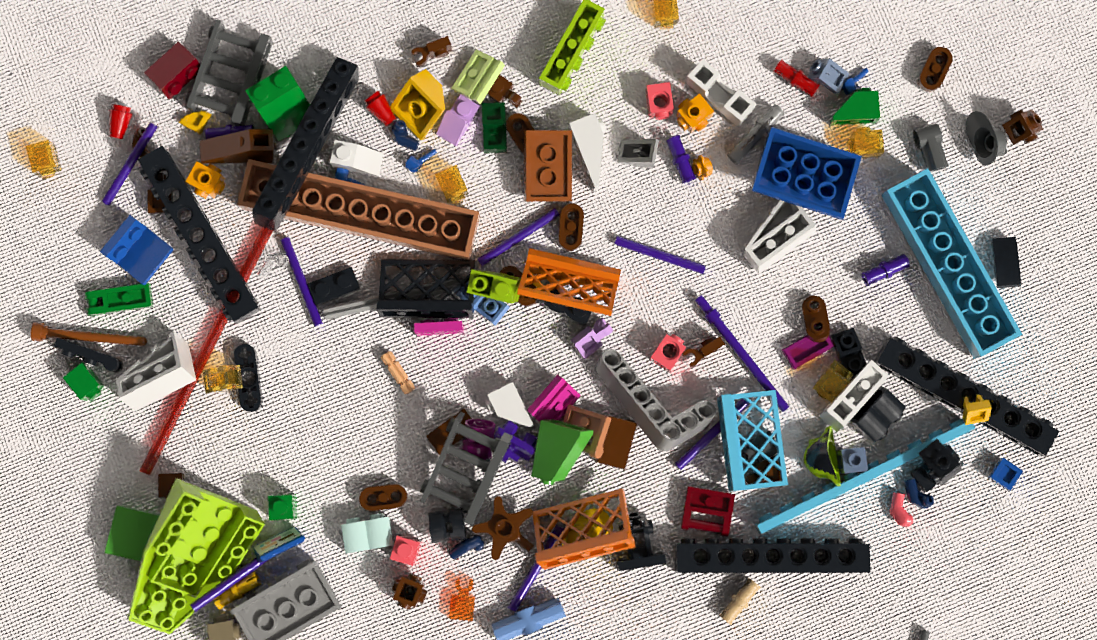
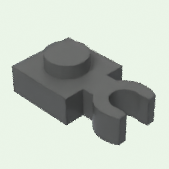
(758, 441)

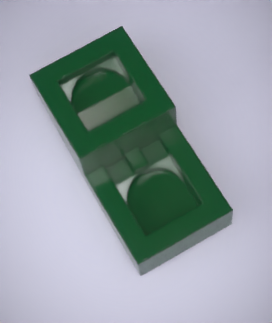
(494, 127)

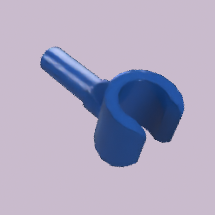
(850, 85)
(414, 164)
(342, 174)

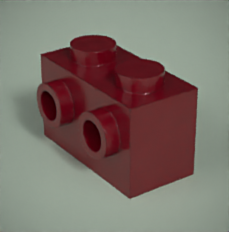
(173, 70)

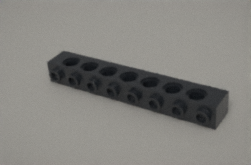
(305, 145)
(161, 160)
(1044, 432)
(857, 563)

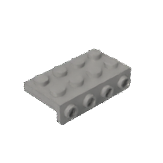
(288, 605)

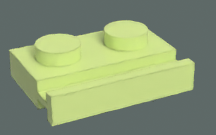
(478, 76)

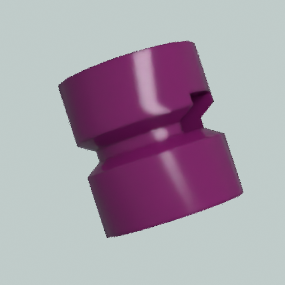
(485, 427)

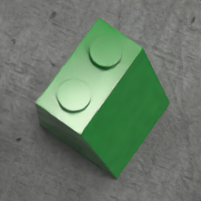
(279, 102)

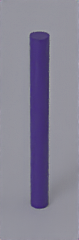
(129, 164)
(517, 237)
(660, 255)
(301, 281)
(705, 439)
(532, 574)
(226, 584)

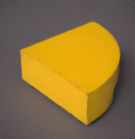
(196, 121)

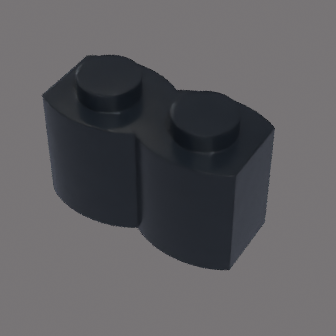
(574, 315)
(878, 414)

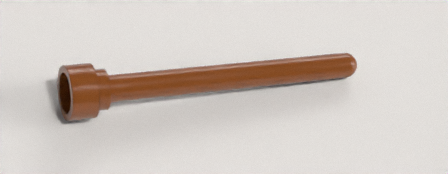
(40, 332)

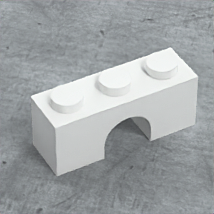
(730, 103)

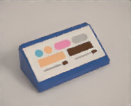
(278, 544)

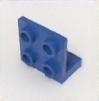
(137, 250)

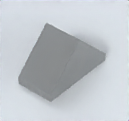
(638, 152)

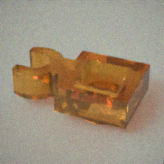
(462, 604)

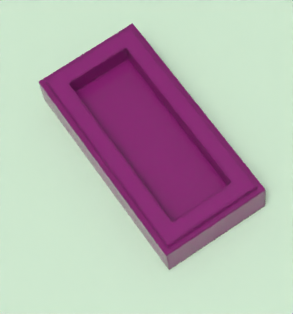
(805, 350)

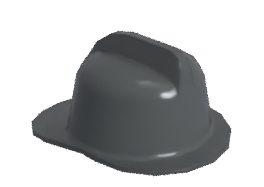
(985, 139)

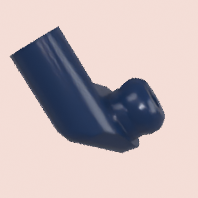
(916, 497)

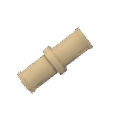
(739, 601)

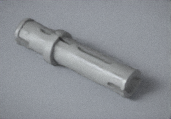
(774, 114)

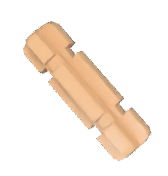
(397, 372)

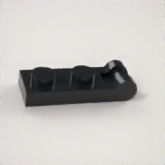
(89, 356)

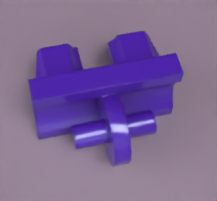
(517, 447)

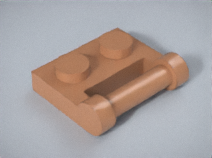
(592, 421)

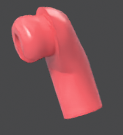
(897, 511)

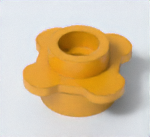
(702, 167)

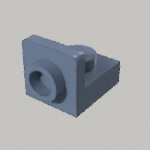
(828, 74)
(852, 460)

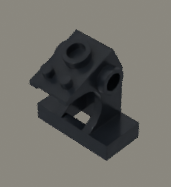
(939, 465)
(641, 556)

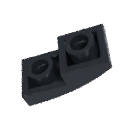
(1006, 262)
(849, 350)

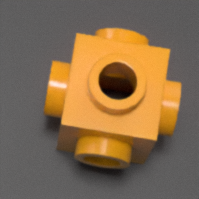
(698, 107)
(200, 175)

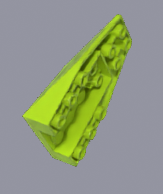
(189, 553)

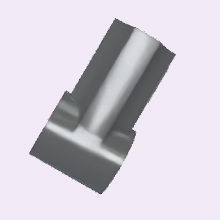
(929, 141)

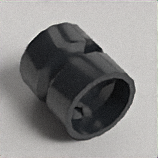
(438, 526)

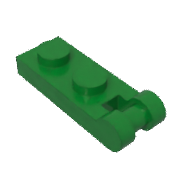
(119, 299)

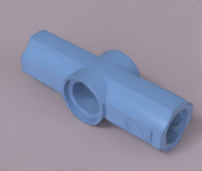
(528, 620)

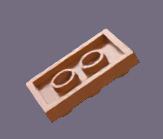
(547, 165)

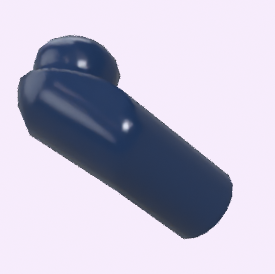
(401, 136)
(472, 542)

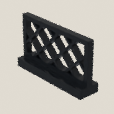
(424, 307)

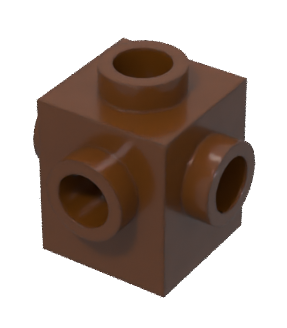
(1023, 126)
(405, 600)

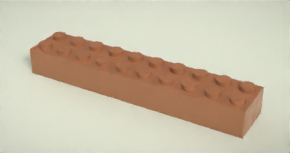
(371, 213)

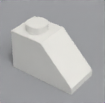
(356, 158)
(509, 405)

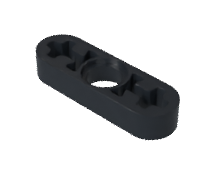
(253, 359)

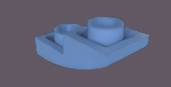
(489, 308)

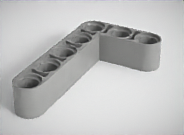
(649, 406)

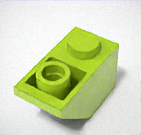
(494, 285)

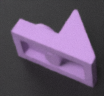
(457, 120)

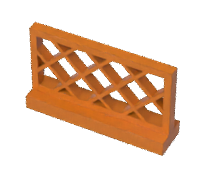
(572, 273)
(587, 548)

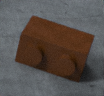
(617, 443)

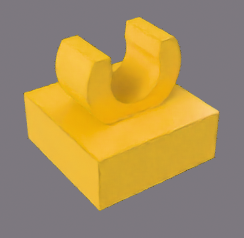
(976, 411)

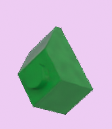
(860, 108)

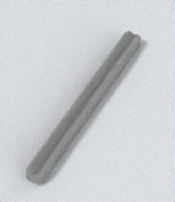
(370, 303)

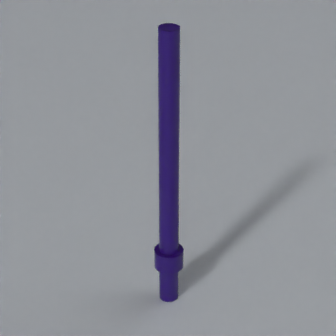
(713, 316)

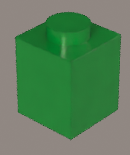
(84, 382)
(282, 507)

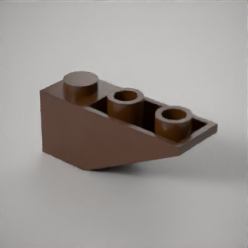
(239, 147)

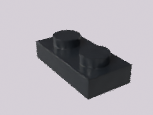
(334, 286)

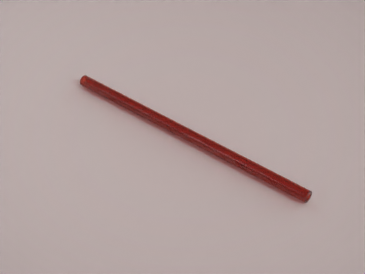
(202, 357)

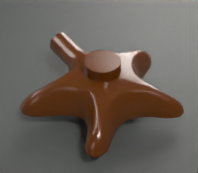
(505, 528)

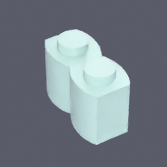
(367, 534)

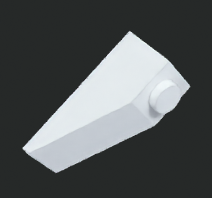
(588, 139)
(854, 396)

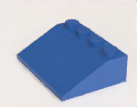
(806, 173)

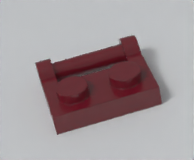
(711, 503)

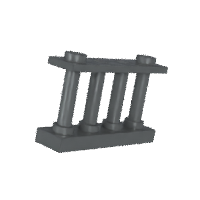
(253, 71)
(488, 466)

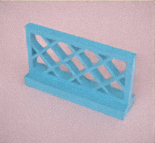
(731, 441)

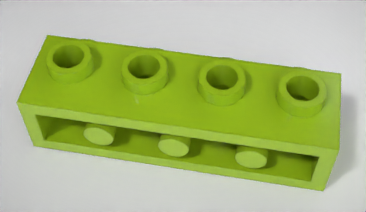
(572, 46)

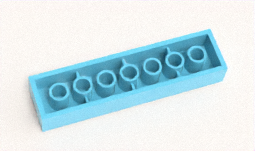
(951, 264)

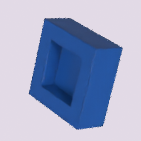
(1005, 474)

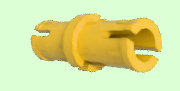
(238, 590)

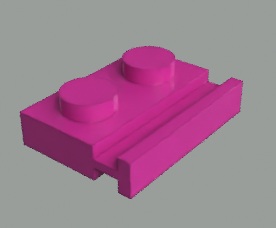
(430, 327)
(554, 400)

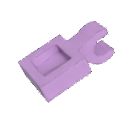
(589, 339)

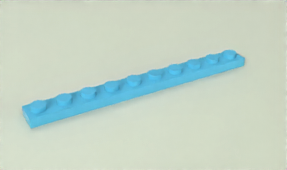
(856, 479)

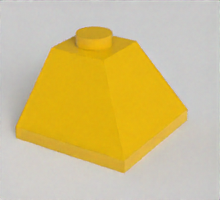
(420, 103)

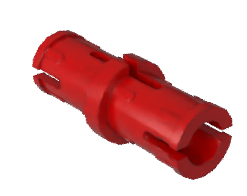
(796, 78)

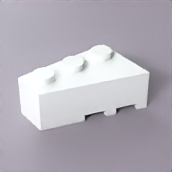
(780, 233)
(157, 375)

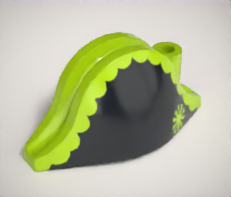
(821, 457)

